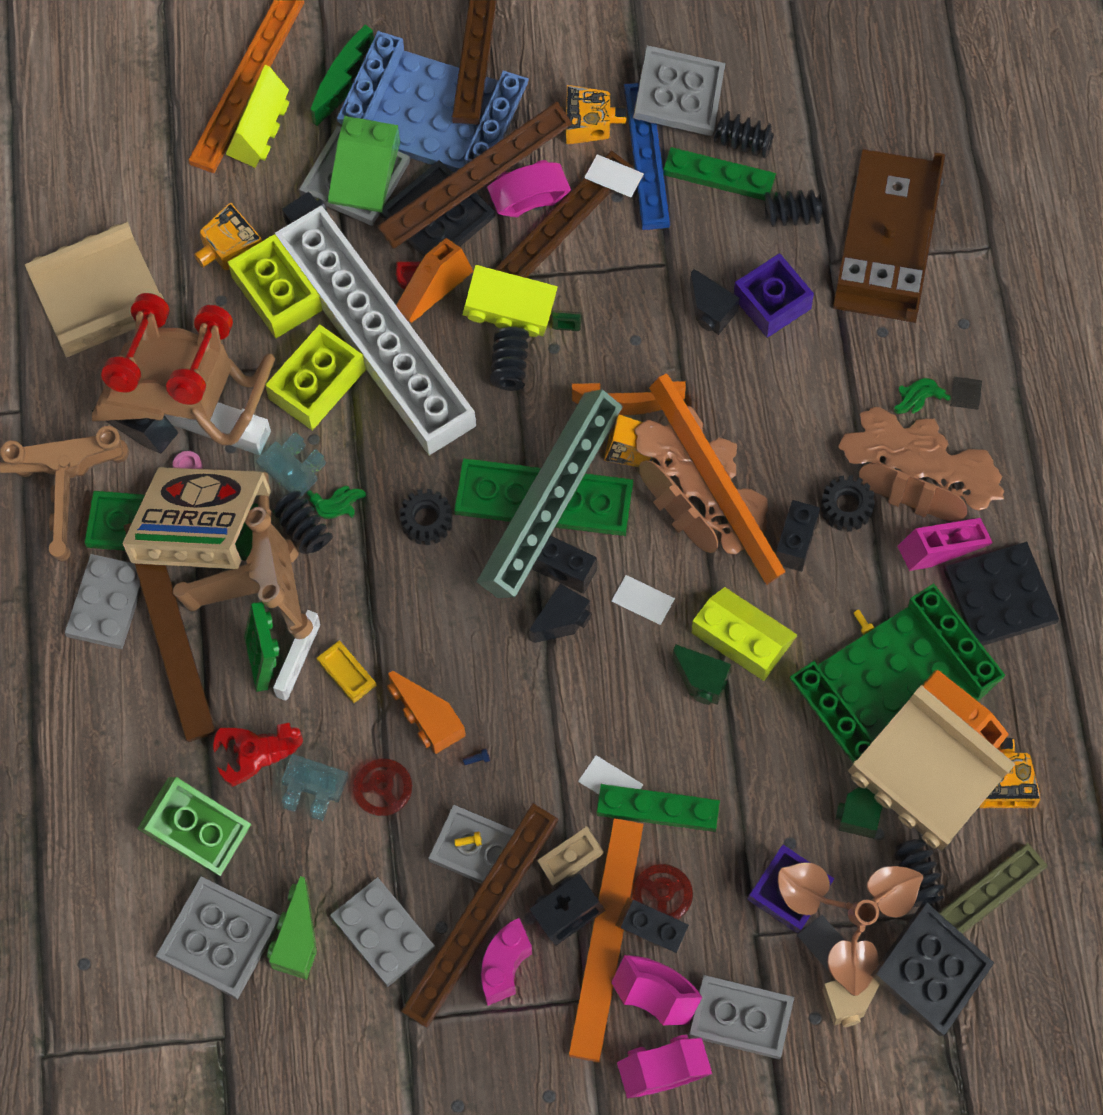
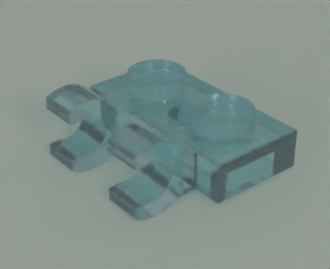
(289, 471)
(313, 778)

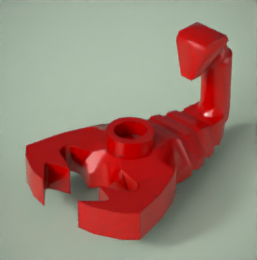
(256, 750)

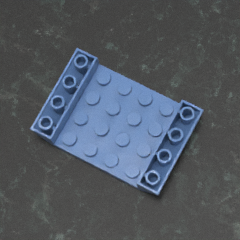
(420, 99)

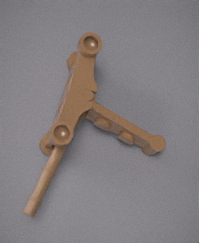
(65, 461)
(266, 573)

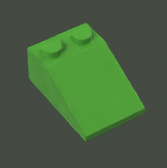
(363, 163)
(194, 825)

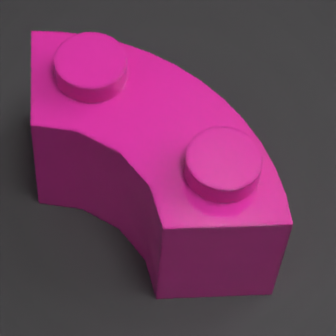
(528, 188)
(501, 961)
(656, 990)
(664, 1067)

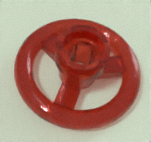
(378, 777)
(663, 882)

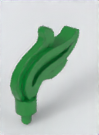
(917, 393)
(338, 504)

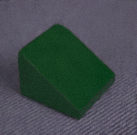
(566, 320)

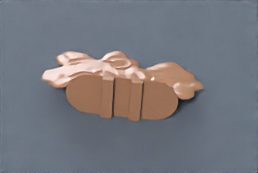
(663, 443)
(919, 454)

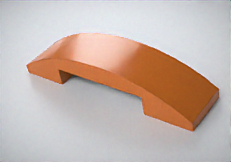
(632, 402)

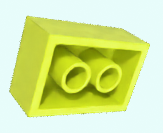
(275, 286)
(315, 377)

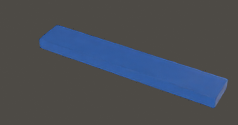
(648, 161)

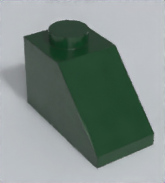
(702, 674)
(859, 813)

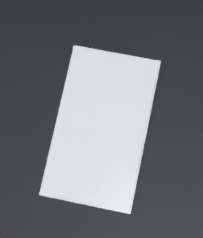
(614, 175)
(643, 599)
(602, 772)

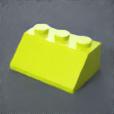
(259, 119)
(509, 300)
(742, 632)

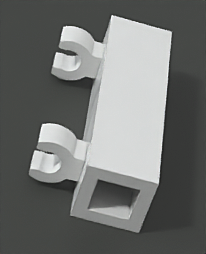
(224, 419)

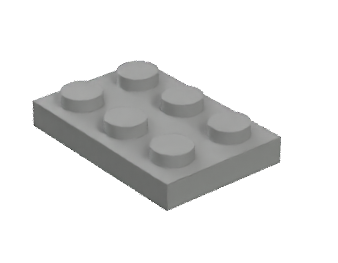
(105, 602)
(469, 859)
(382, 932)
(742, 1017)

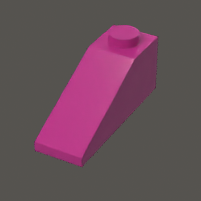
(943, 542)

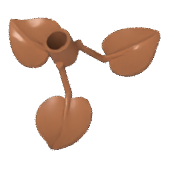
(894, 896)

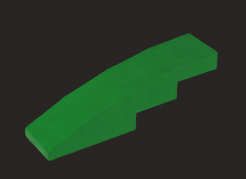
(339, 77)

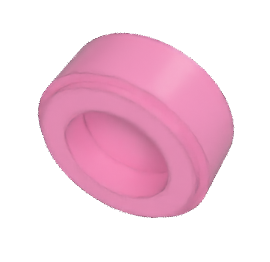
(187, 460)

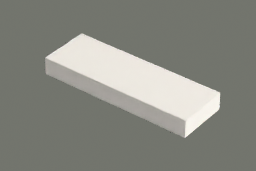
(295, 660)

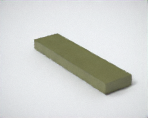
(994, 889)

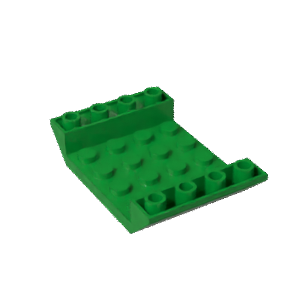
(879, 672)

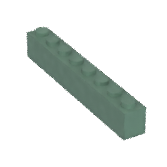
(549, 494)

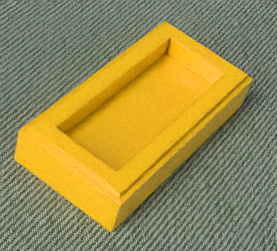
(346, 671)

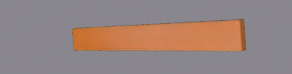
(229, 110)
(717, 479)
(606, 941)

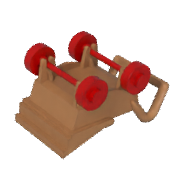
(176, 371)

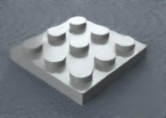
(679, 90)
(320, 176)
(218, 937)

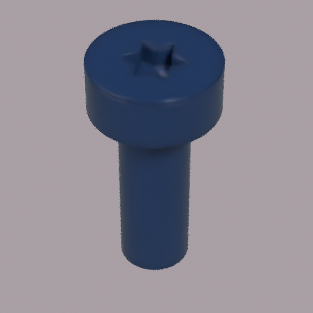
(478, 757)

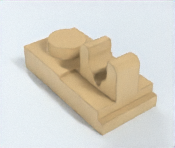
(570, 856)

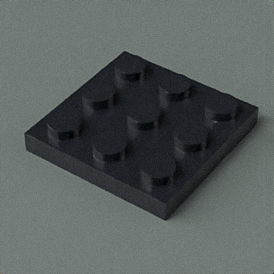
(456, 225)
(1001, 594)
(932, 969)

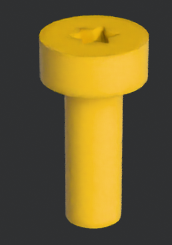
(864, 624)
(469, 840)

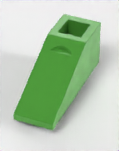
(296, 942)

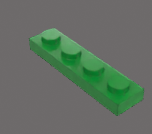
(719, 173)
(658, 808)

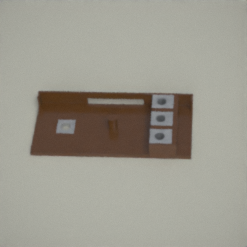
(889, 235)

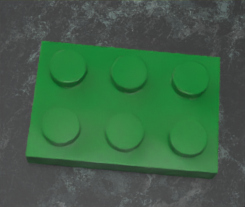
(260, 646)

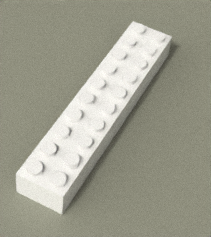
(379, 331)

